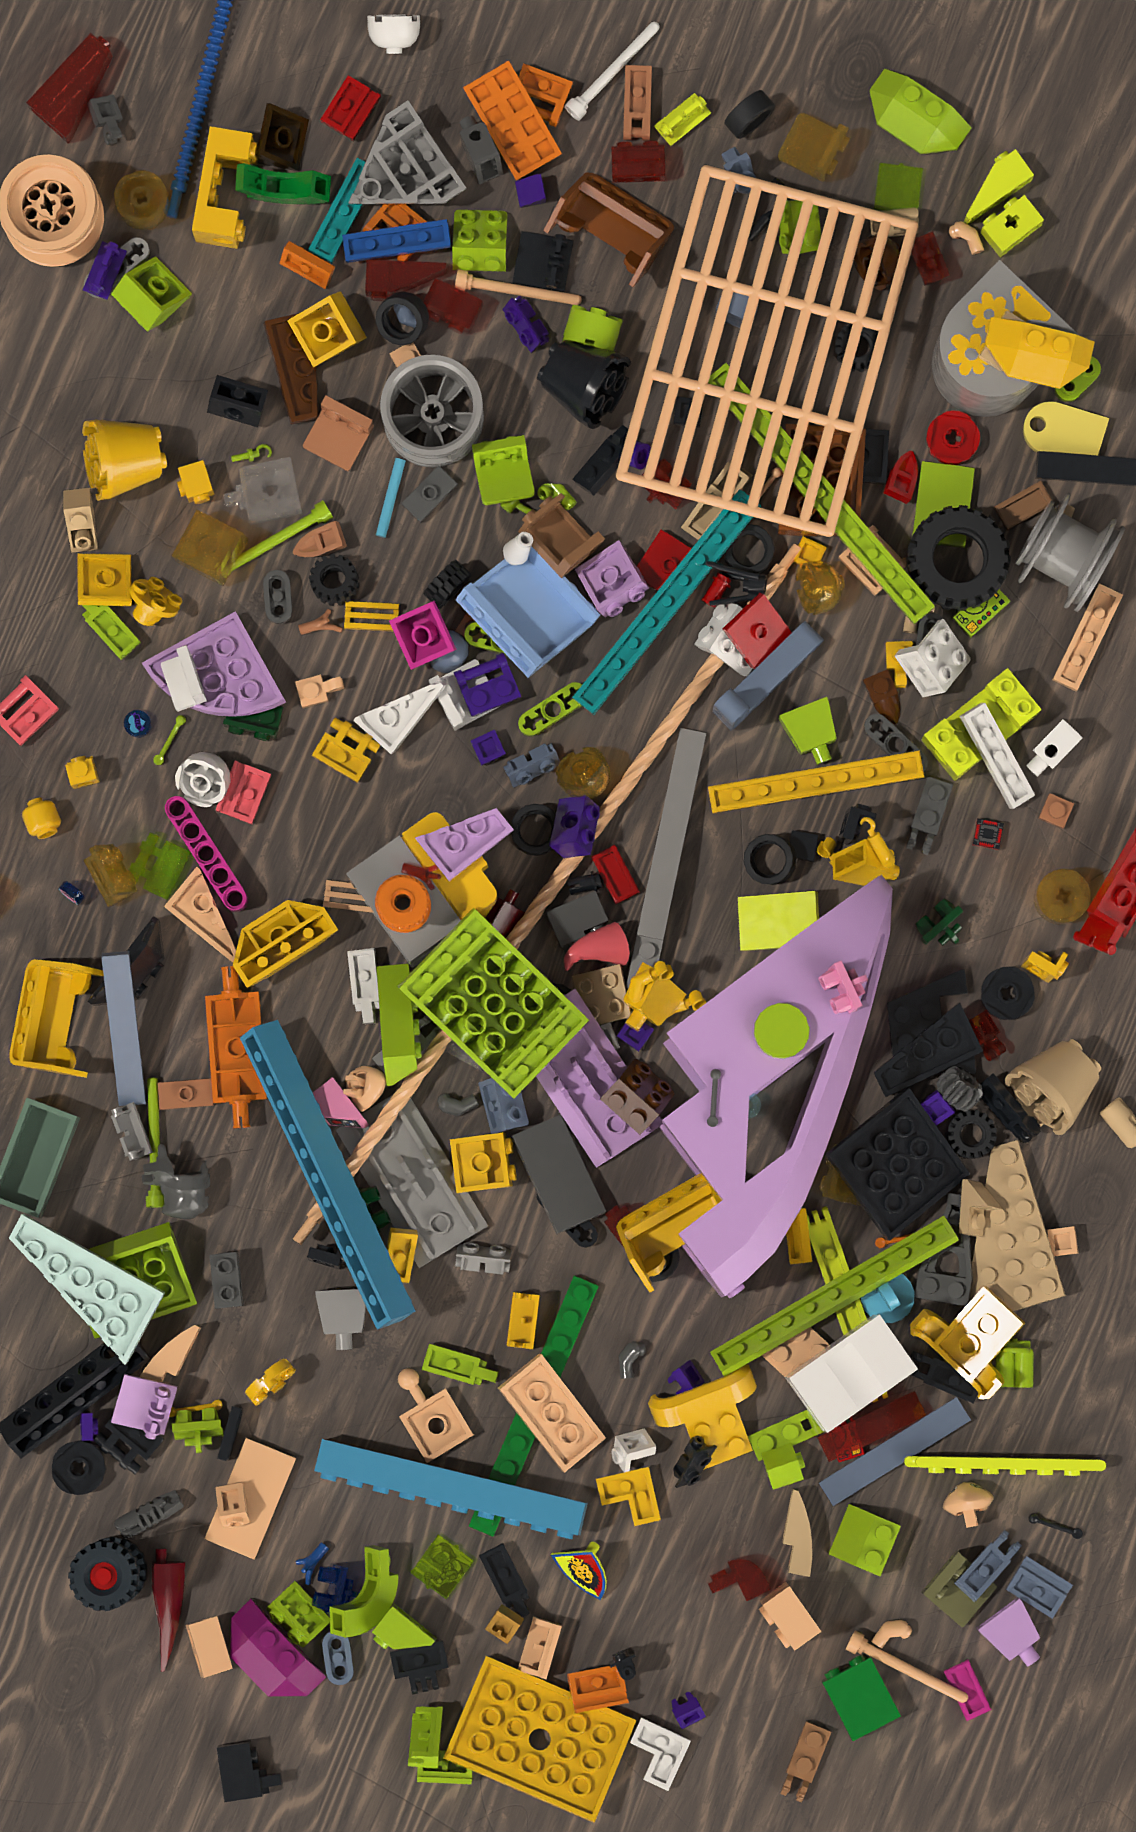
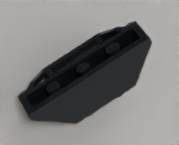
(145, 960)

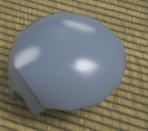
(455, 659)

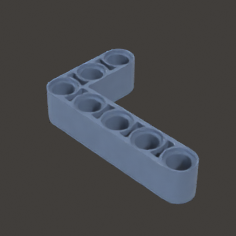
(740, 702)

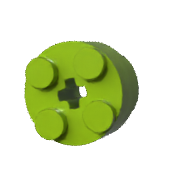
(592, 328)

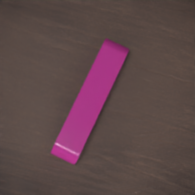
(197, 844)

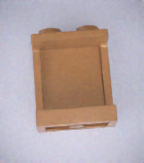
(559, 536)

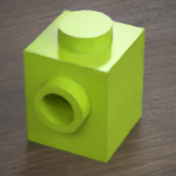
(783, 1466)

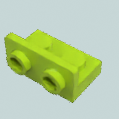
(297, 1615)

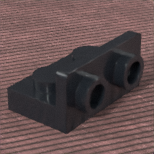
(851, 823)
(325, 1256)

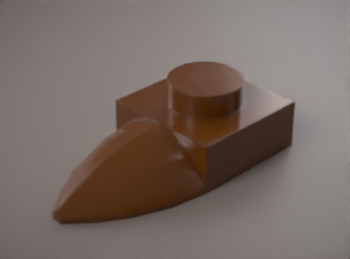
(884, 695)

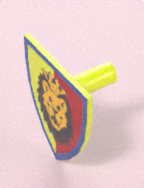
(583, 1569)

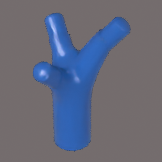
(311, 1561)

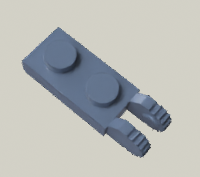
(986, 1567)

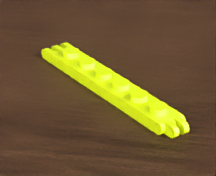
(832, 1265)
(1017, 1466)

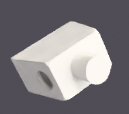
(1064, 738)

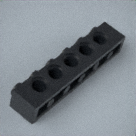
(67, 1397)

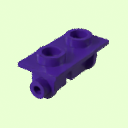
(105, 270)
(518, 313)

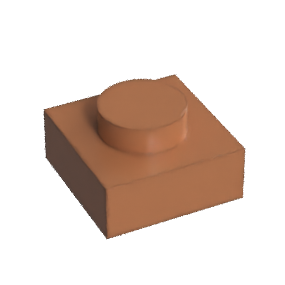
(1056, 811)

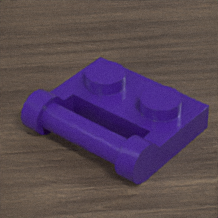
(490, 693)

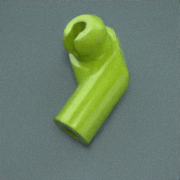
(554, 490)

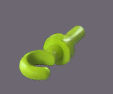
(251, 454)

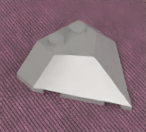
(406, 165)

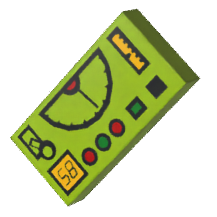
(976, 618)

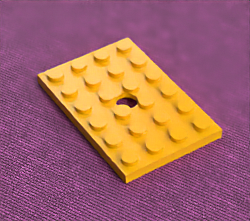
(496, 1733)

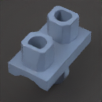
(739, 164)

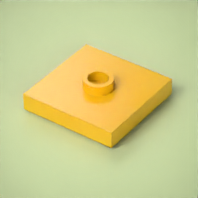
(104, 579)

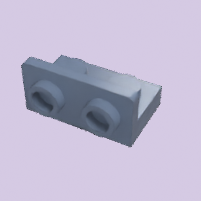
(501, 1109)

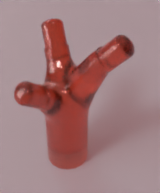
(422, 873)

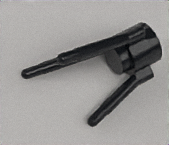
(752, 583)

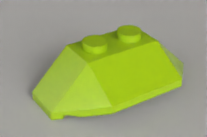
(916, 115)

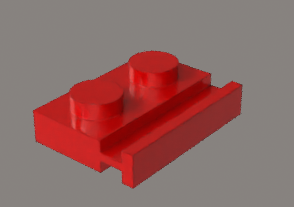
(350, 108)

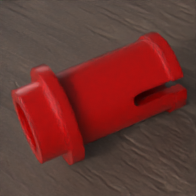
(717, 588)

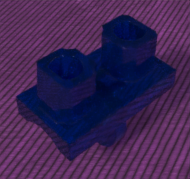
(338, 1588)

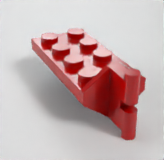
(1114, 905)

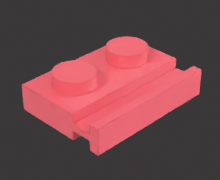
(244, 792)

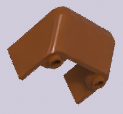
(615, 219)

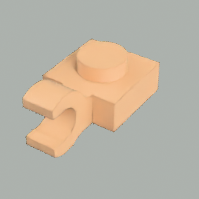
(314, 690)

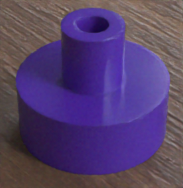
(640, 455)

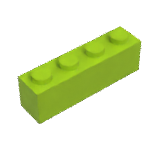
(397, 1024)

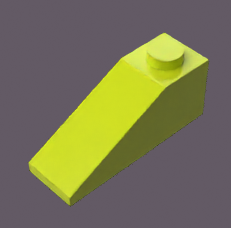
(1004, 179)

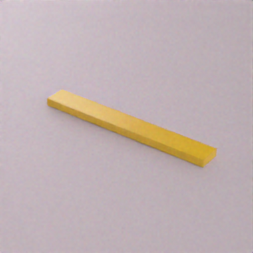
(816, 782)

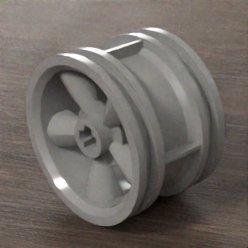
(407, 381)

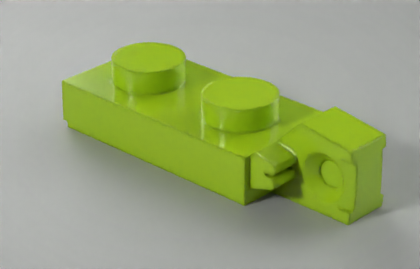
(111, 629)
(457, 1366)

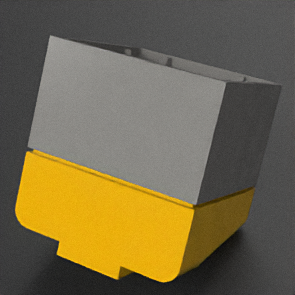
(449, 899)

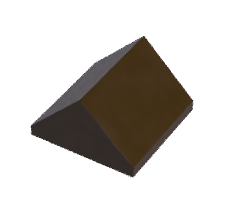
(281, 138)

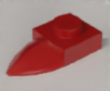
(903, 478)

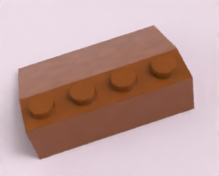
(831, 473)

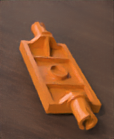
(232, 1072)

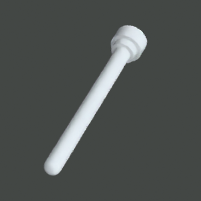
(578, 106)

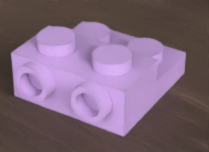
(612, 580)

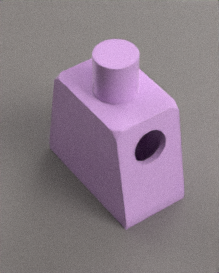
(1012, 1632)

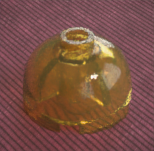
(820, 586)
(583, 773)

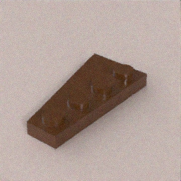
(293, 370)

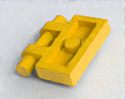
(341, 756)

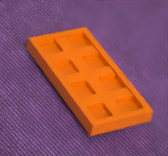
(512, 120)

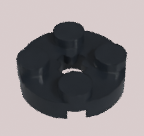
(1022, 989)
(77, 1483)

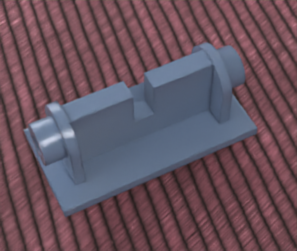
(523, 771)

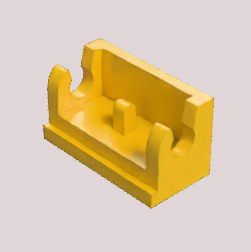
(523, 1320)

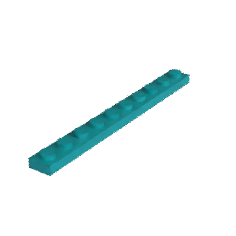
(662, 607)

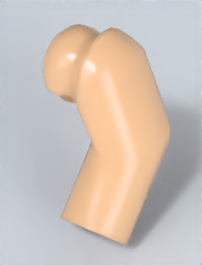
(968, 233)

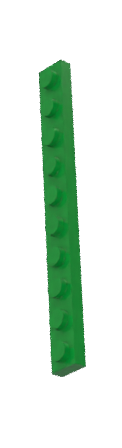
(556, 1352)

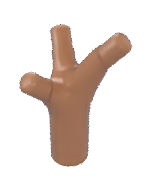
(320, 623)

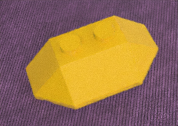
(1038, 352)
(280, 939)

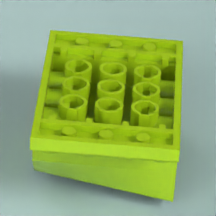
(493, 1003)

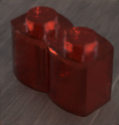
(452, 306)

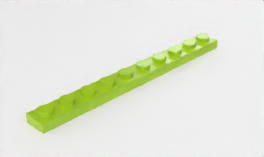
(834, 1296)

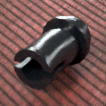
(586, 882)

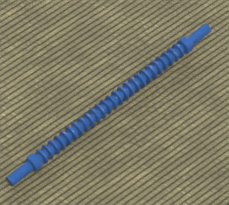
(179, 185)

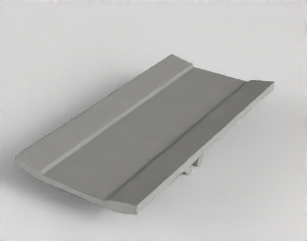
(416, 1182)

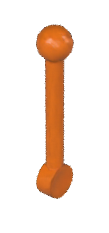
(880, 1242)

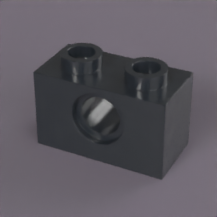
(237, 401)

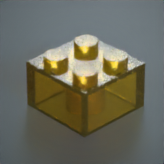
(210, 547)

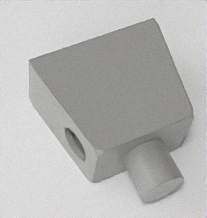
(341, 1314)

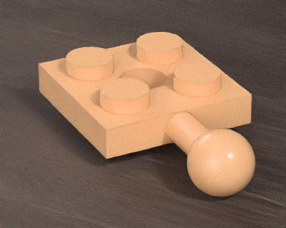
(437, 1406)

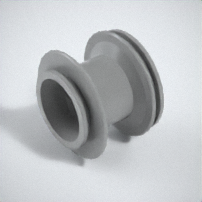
(1069, 551)

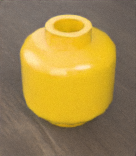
(41, 818)

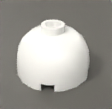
(393, 31)
(203, 779)

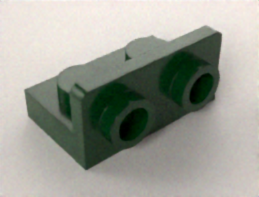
(262, 725)

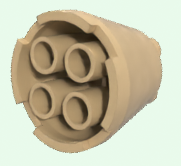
(1055, 1084)

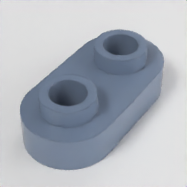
(337, 1657)

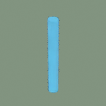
(390, 497)

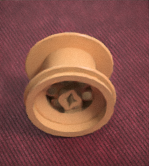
(62, 242)

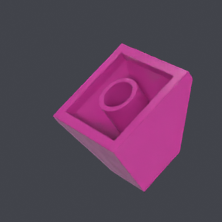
(422, 635)

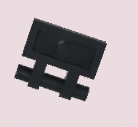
(133, 1438)

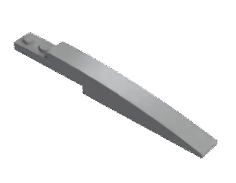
(668, 850)

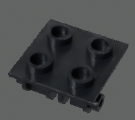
(543, 261)

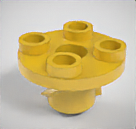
(153, 601)

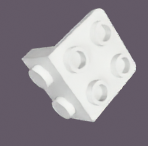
(715, 641)

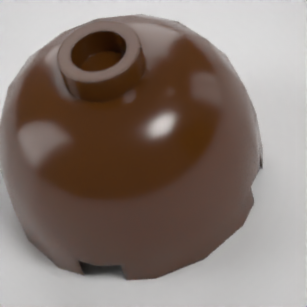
(887, 265)

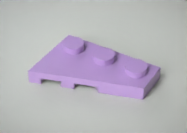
(462, 843)

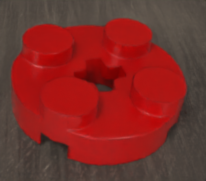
(964, 428)

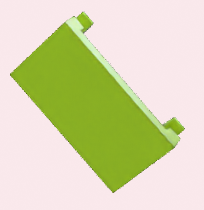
(425, 1737)
(446, 1773)

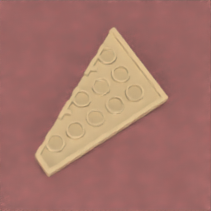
(1015, 1249)

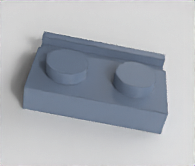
(1039, 1587)

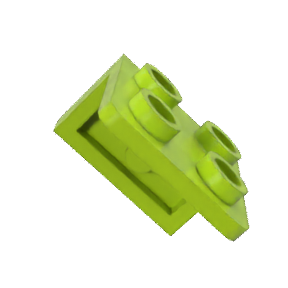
(479, 240)
(503, 470)

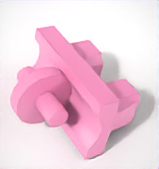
(848, 985)

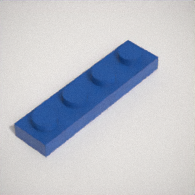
(396, 241)

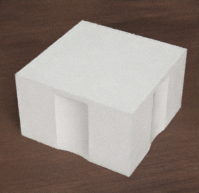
(851, 1373)

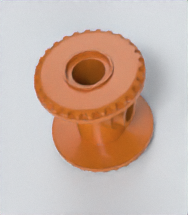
(403, 887)

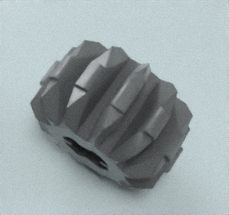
(959, 1088)

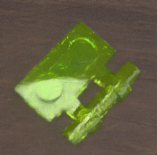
(166, 869)

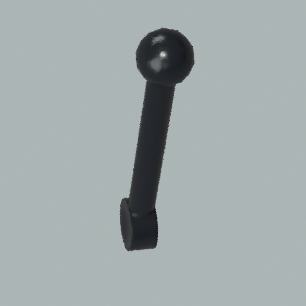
(1076, 1532)

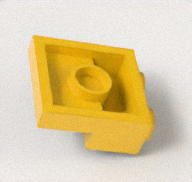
(482, 1162)

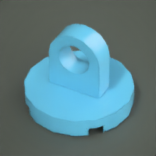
(890, 1300)

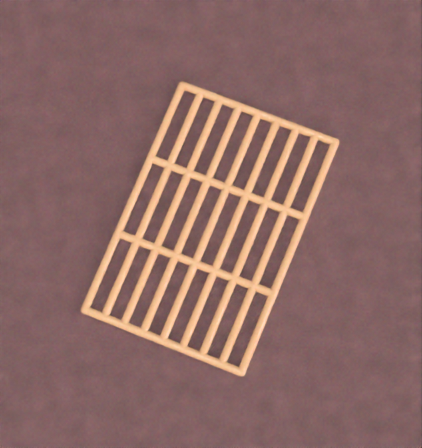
(753, 400)

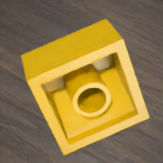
(327, 328)

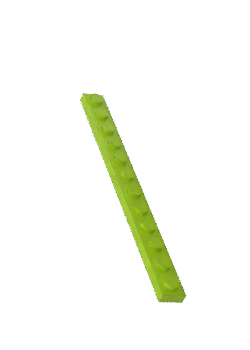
(849, 525)

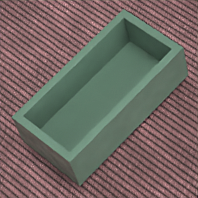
(35, 1157)

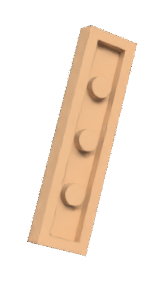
(1087, 637)

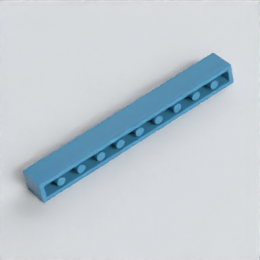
(450, 1487)

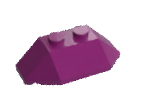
(270, 1655)

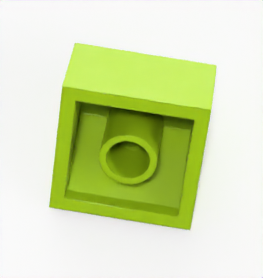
(150, 293)
(864, 1540)
(401, 1631)

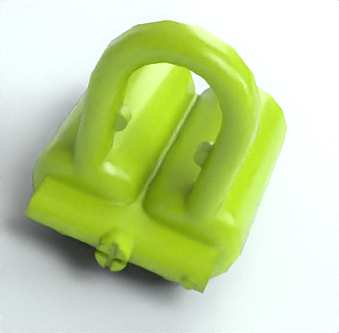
(1016, 1364)

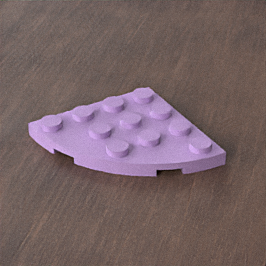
(228, 670)

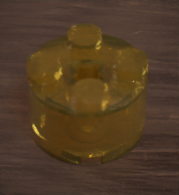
(136, 186)
(1067, 882)

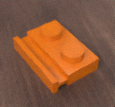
(597, 1689)

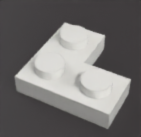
(667, 1750)

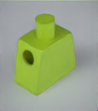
(811, 729)

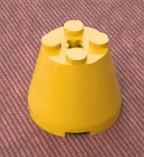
(121, 456)

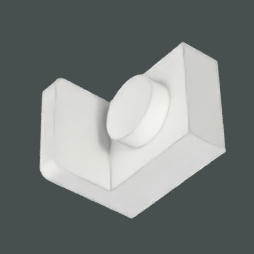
(632, 1447)

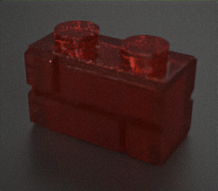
(638, 162)

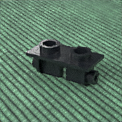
(693, 1461)
(624, 1664)

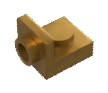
(504, 1623)

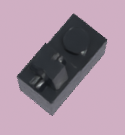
(238, 1774)

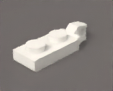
(364, 982)

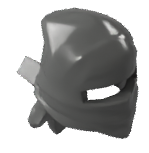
(182, 1192)

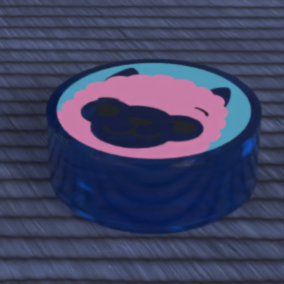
(71, 892)

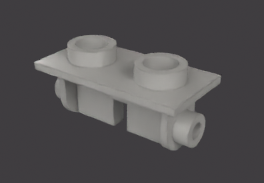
(135, 1142)
(471, 1255)

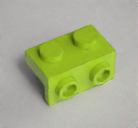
(788, 226)

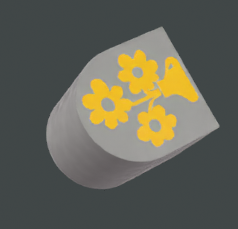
(958, 372)

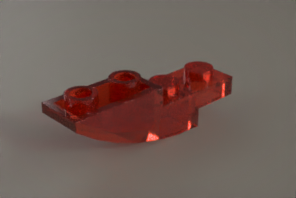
(871, 1426)

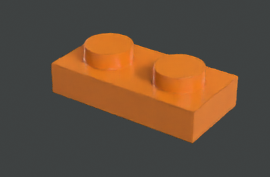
(307, 264)

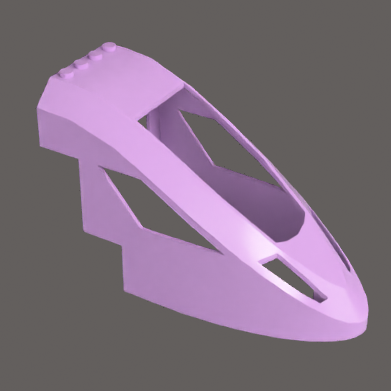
(756, 1215)

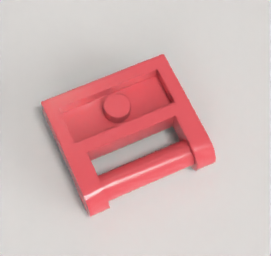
(30, 715)

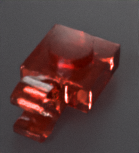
(986, 1033)

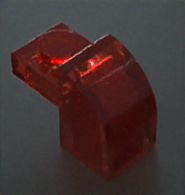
(745, 1573)

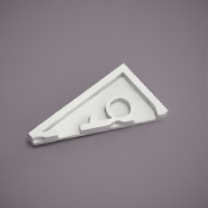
(396, 719)

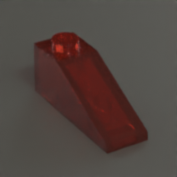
(390, 277)

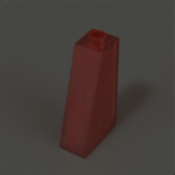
(67, 91)

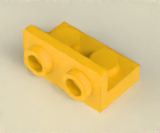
(1042, 967)

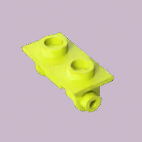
(683, 119)

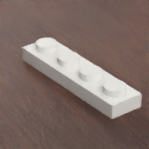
(997, 755)

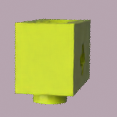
(1003, 238)

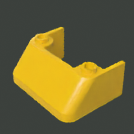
(46, 1016)
(655, 1227)

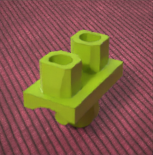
(197, 1432)

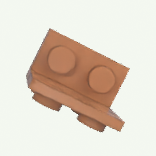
(338, 434)

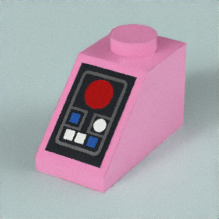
(337, 1107)

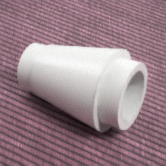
(518, 549)

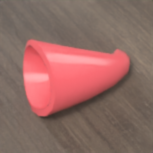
(603, 944)

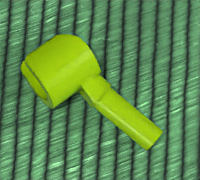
(511, 505)

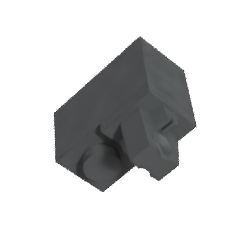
(576, 918)

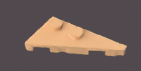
(198, 910)

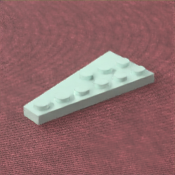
(97, 1289)

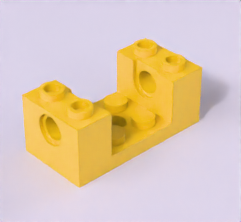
(214, 224)

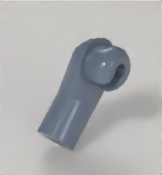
(405, 315)

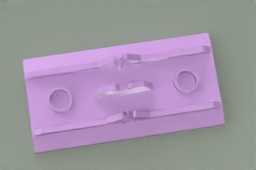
(578, 1081)

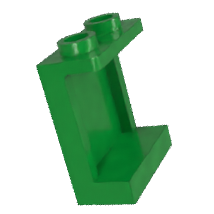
(860, 1697)

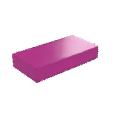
(964, 1679)

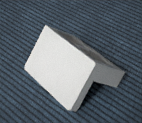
(183, 680)

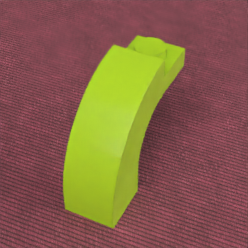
(372, 1601)

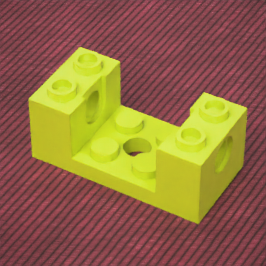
(1010, 708)

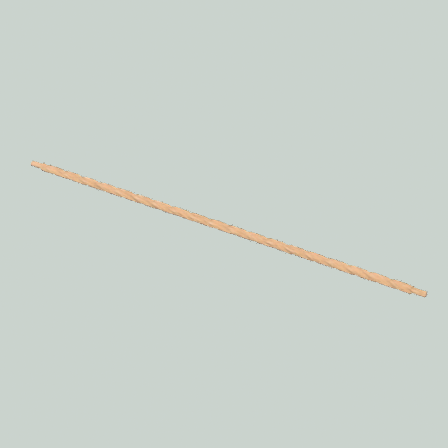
(547, 893)

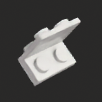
(935, 661)
(452, 698)

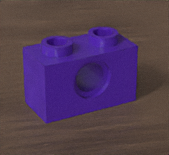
(574, 826)

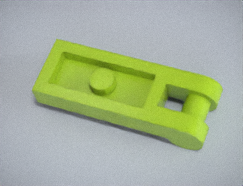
(783, 1433)

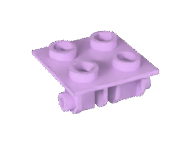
(144, 1405)

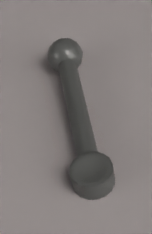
(712, 1121)

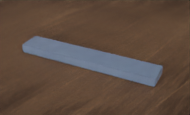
(123, 1028)
(894, 1450)

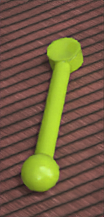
(159, 759)

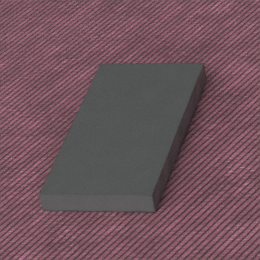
(558, 1174)

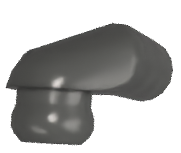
(454, 1106)
(628, 1356)

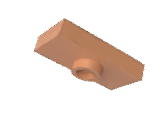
(185, 1094)

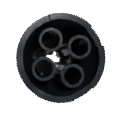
(585, 380)

